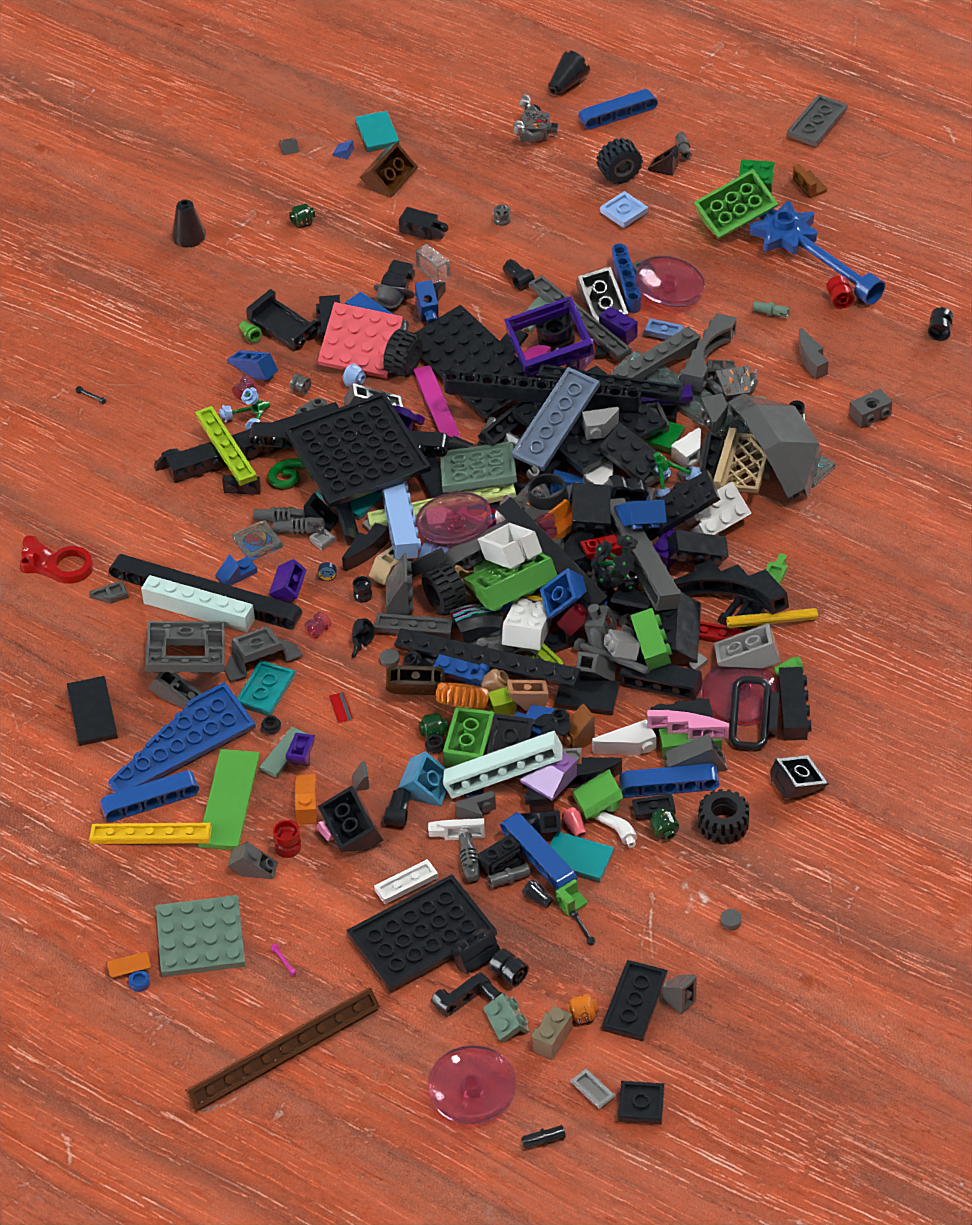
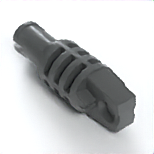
(277, 514)
(300, 525)
(469, 857)

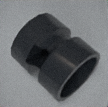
(940, 324)
(509, 967)

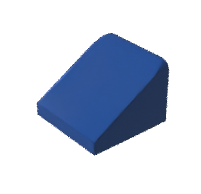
(344, 149)

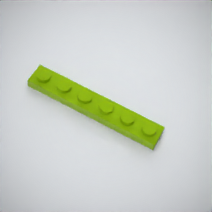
(226, 445)

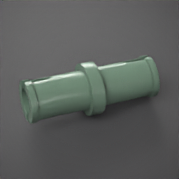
(771, 309)

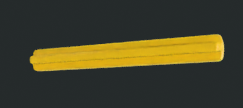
(765, 618)

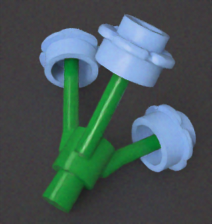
(251, 397)
(662, 467)

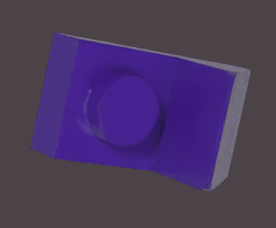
(300, 749)

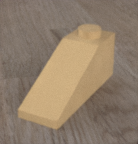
(383, 566)

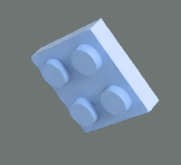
(624, 209)

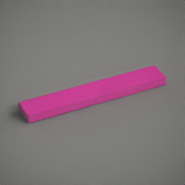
(435, 401)

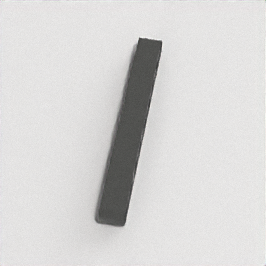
(470, 553)

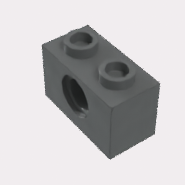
(870, 408)

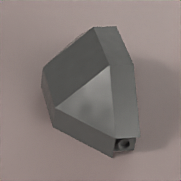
(784, 439)

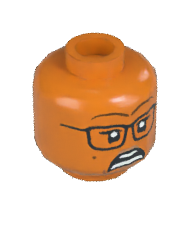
(583, 1008)

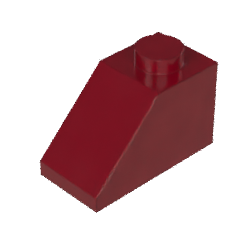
(572, 618)

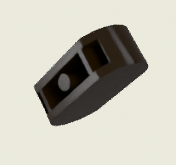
(414, 679)

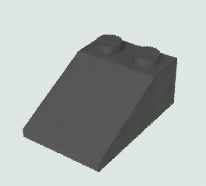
(600, 292)

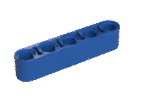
(617, 109)
(626, 278)
(669, 780)
(149, 796)
(538, 851)

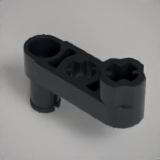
(451, 1002)

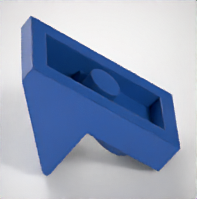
(235, 571)

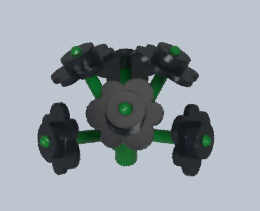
(621, 563)

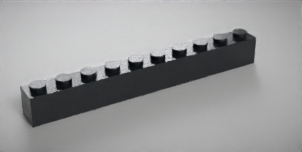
(206, 457)

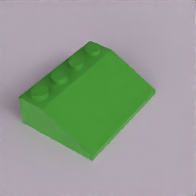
(735, 204)
(499, 585)

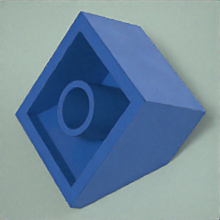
(642, 513)
(562, 592)

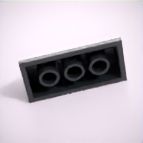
(682, 630)

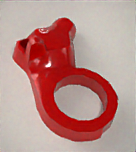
(41, 560)

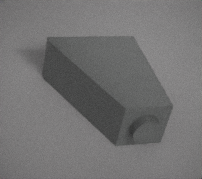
(696, 752)

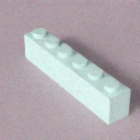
(197, 603)
(503, 764)

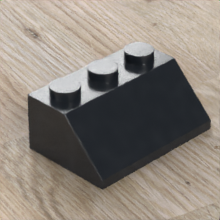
(350, 821)

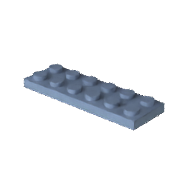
(555, 418)

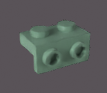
(505, 1017)

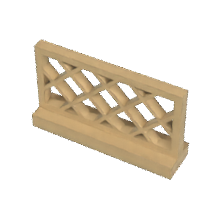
(729, 460)

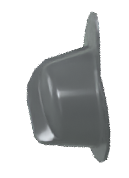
(391, 297)

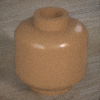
(494, 680)

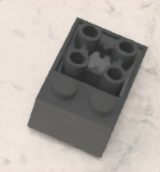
(400, 589)

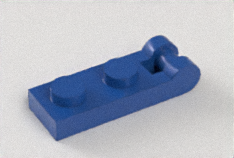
(462, 670)

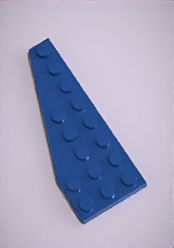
(196, 730)

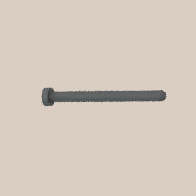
(581, 645)

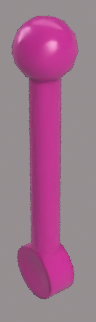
(275, 948)

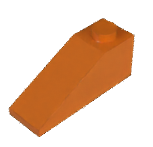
(305, 799)

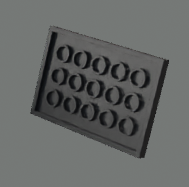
(418, 932)

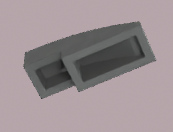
(812, 355)

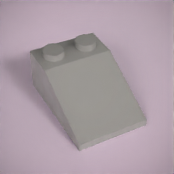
(749, 649)

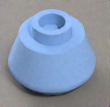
(353, 374)

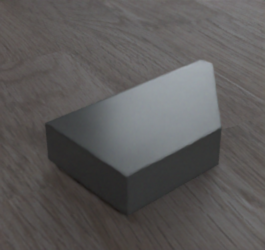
(110, 593)

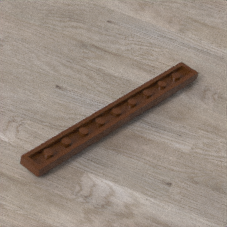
(282, 1048)

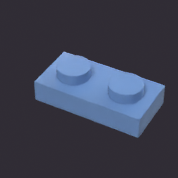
(661, 329)

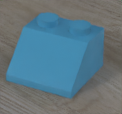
(424, 779)

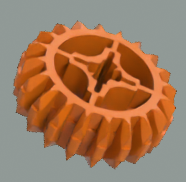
(462, 695)

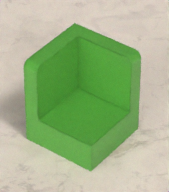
(569, 898)

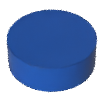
(139, 981)

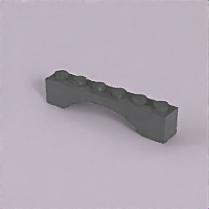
(719, 332)
(675, 347)

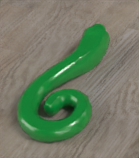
(286, 468)

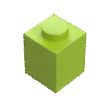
(501, 702)

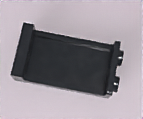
(281, 321)

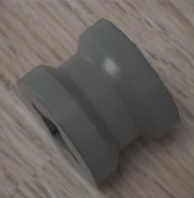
(502, 215)
(300, 383)

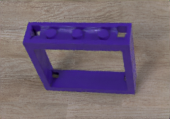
(558, 357)

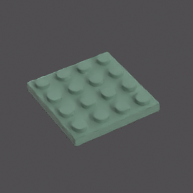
(478, 467)
(200, 936)

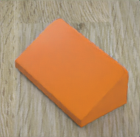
(128, 964)

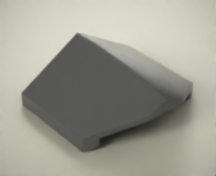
(714, 365)

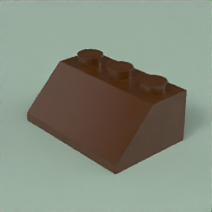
(389, 171)

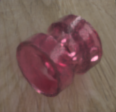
(244, 383)
(546, 522)
(318, 624)

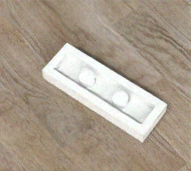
(406, 881)

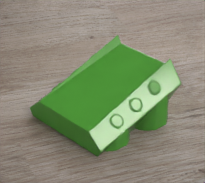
(598, 795)

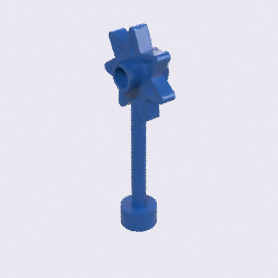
(789, 229)

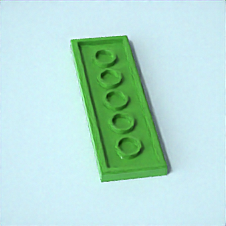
(230, 797)

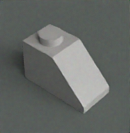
(599, 422)

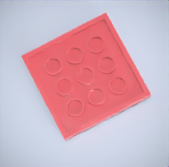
(358, 338)

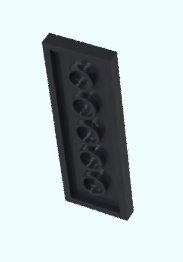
(685, 503)

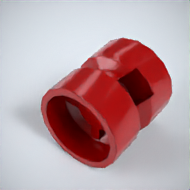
(840, 292)
(287, 838)

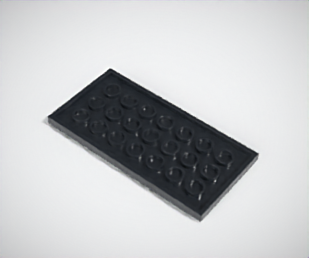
(464, 344)

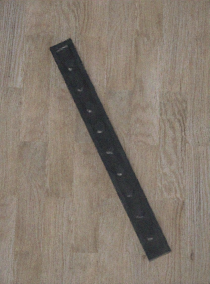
(495, 659)

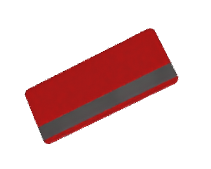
(341, 707)

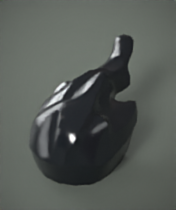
(361, 634)

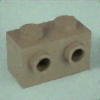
(552, 1032)

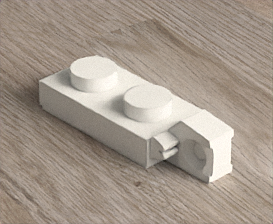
(452, 828)

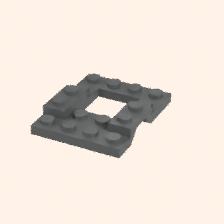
(185, 633)

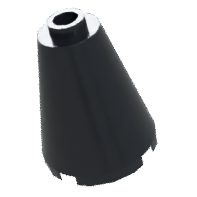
(568, 72)
(187, 225)

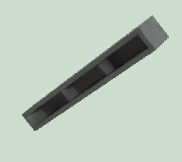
(647, 565)

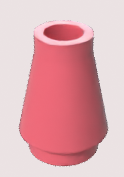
(573, 821)

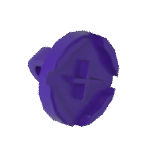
(408, 417)

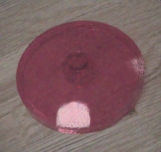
(669, 281)
(454, 518)
(718, 688)
(472, 1084)

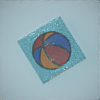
(257, 540)

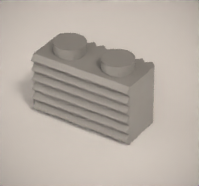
(621, 645)

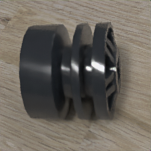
(556, 332)

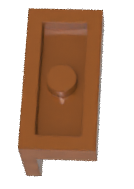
(808, 182)

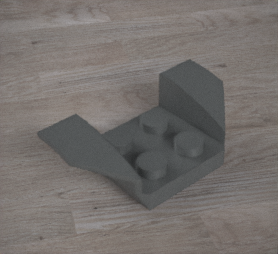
(256, 645)

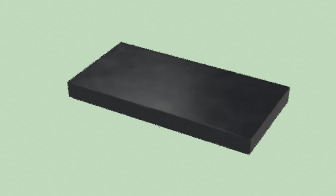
(92, 710)
(634, 1000)

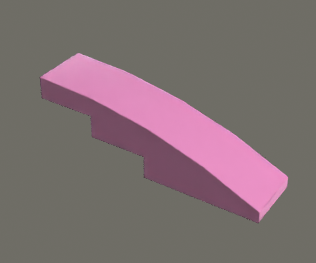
(686, 722)

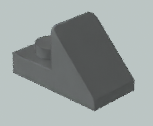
(474, 807)

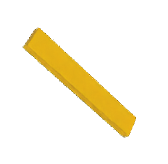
(150, 833)

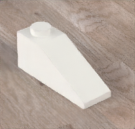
(626, 741)

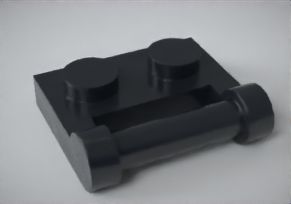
(748, 608)

